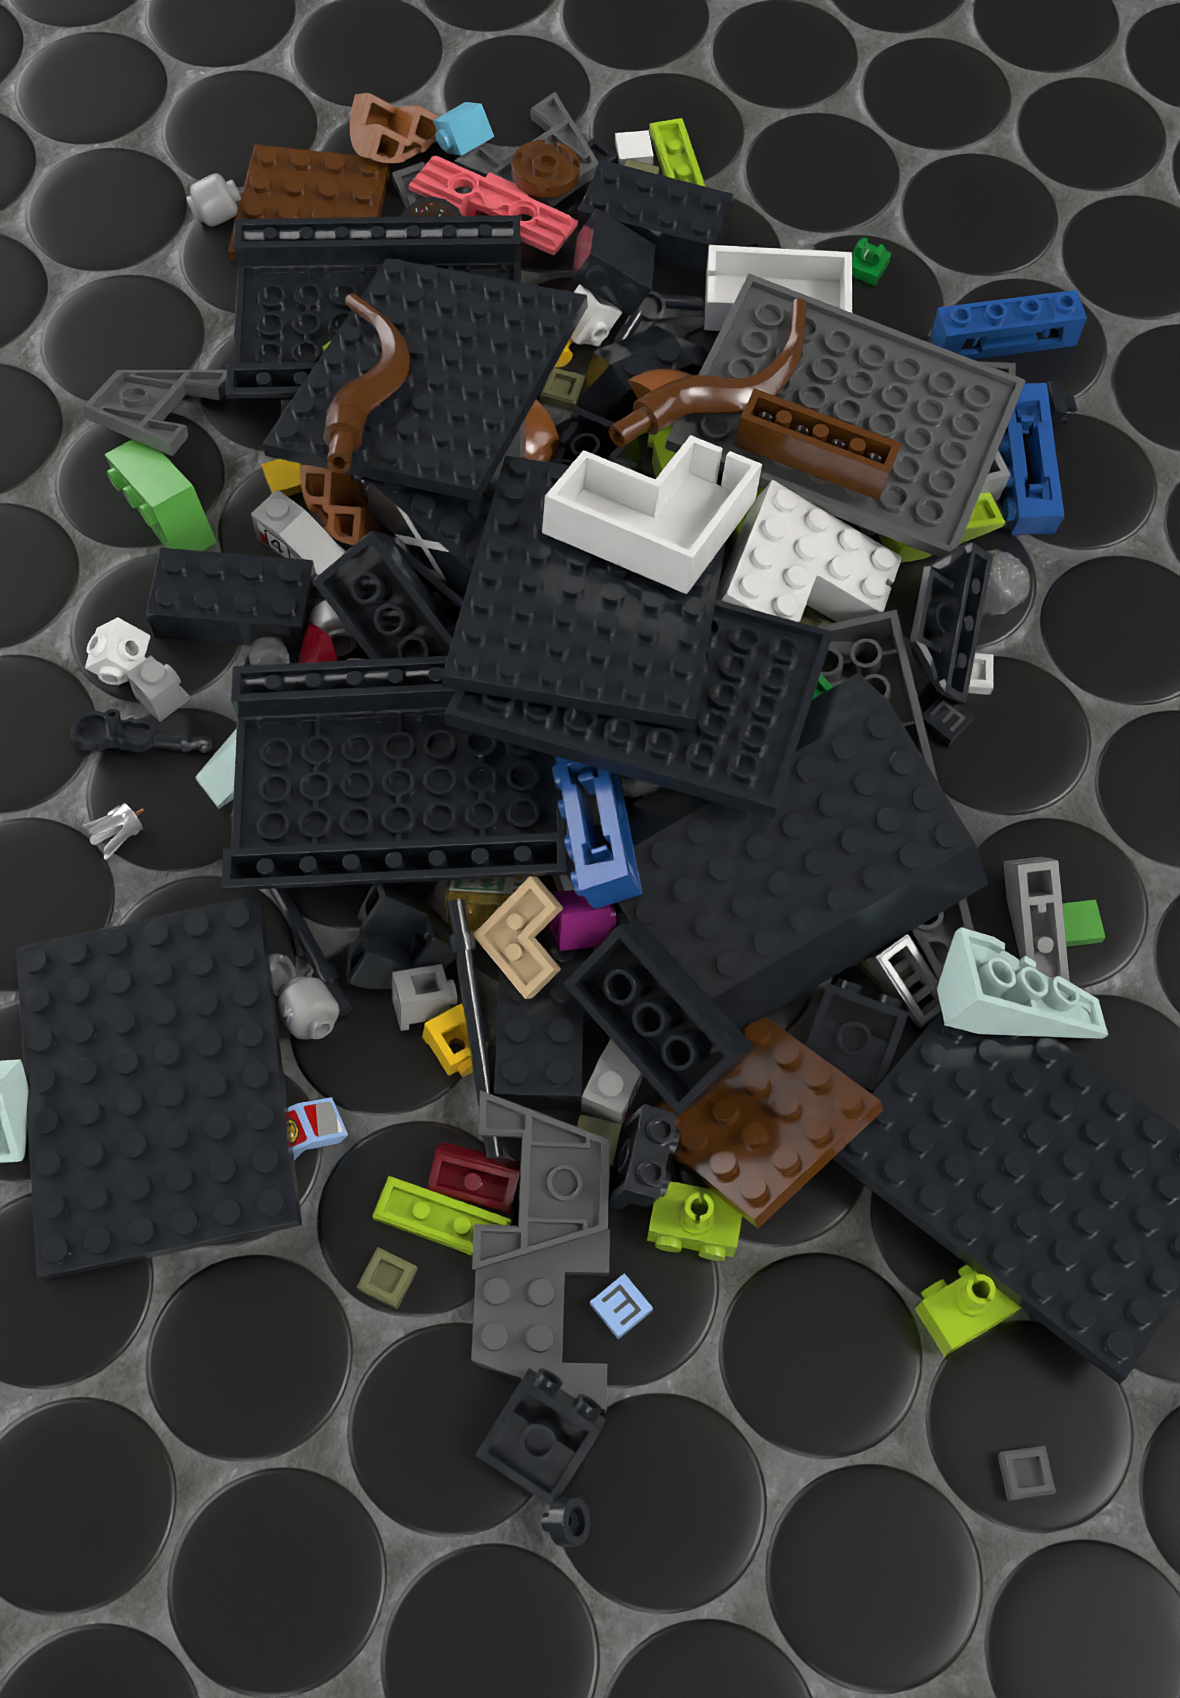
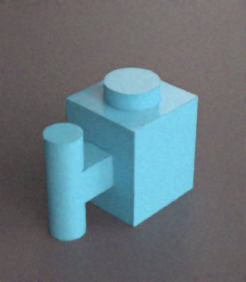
(462, 128)

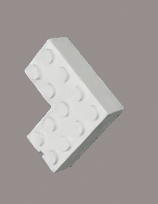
(809, 272)
(650, 525)
(805, 556)

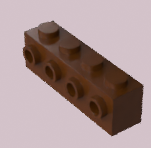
(816, 444)

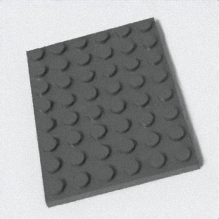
(879, 379)

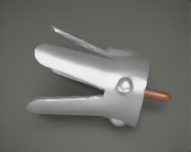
(119, 821)

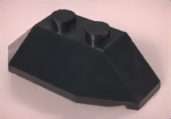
(606, 381)
(950, 618)

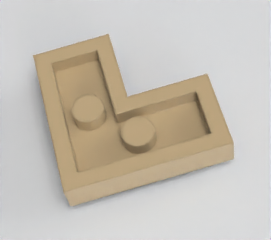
(512, 932)

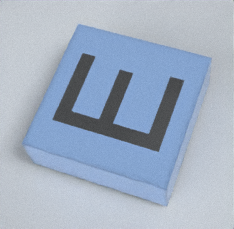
(621, 1306)

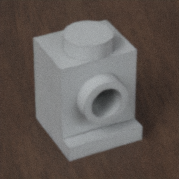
(157, 688)
(421, 994)

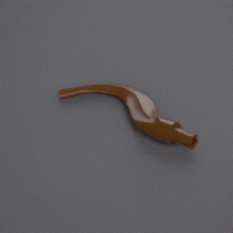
(711, 393)
(356, 399)

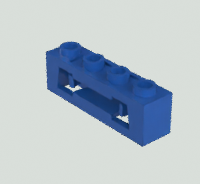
(1010, 324)
(1040, 507)
(598, 873)

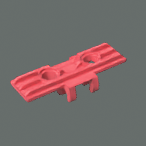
(495, 197)

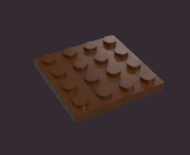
(310, 185)
(771, 1123)

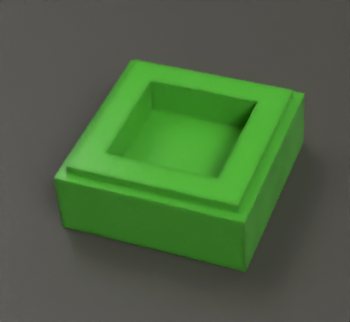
(1082, 923)

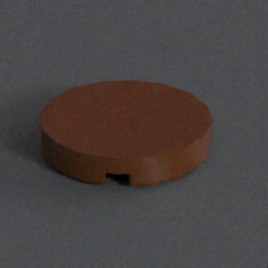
(545, 169)

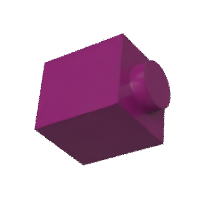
(579, 923)

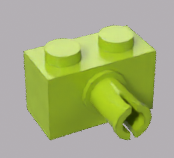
(696, 1221)
(963, 1309)

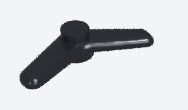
(657, 307)

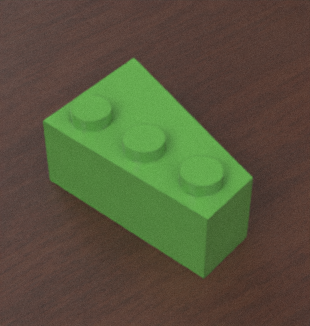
(160, 495)

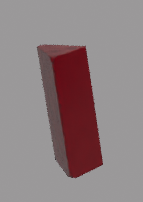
(316, 646)
(473, 1178)

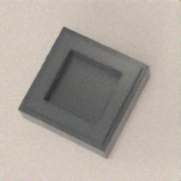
(1026, 1473)

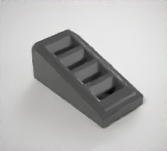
(898, 988)

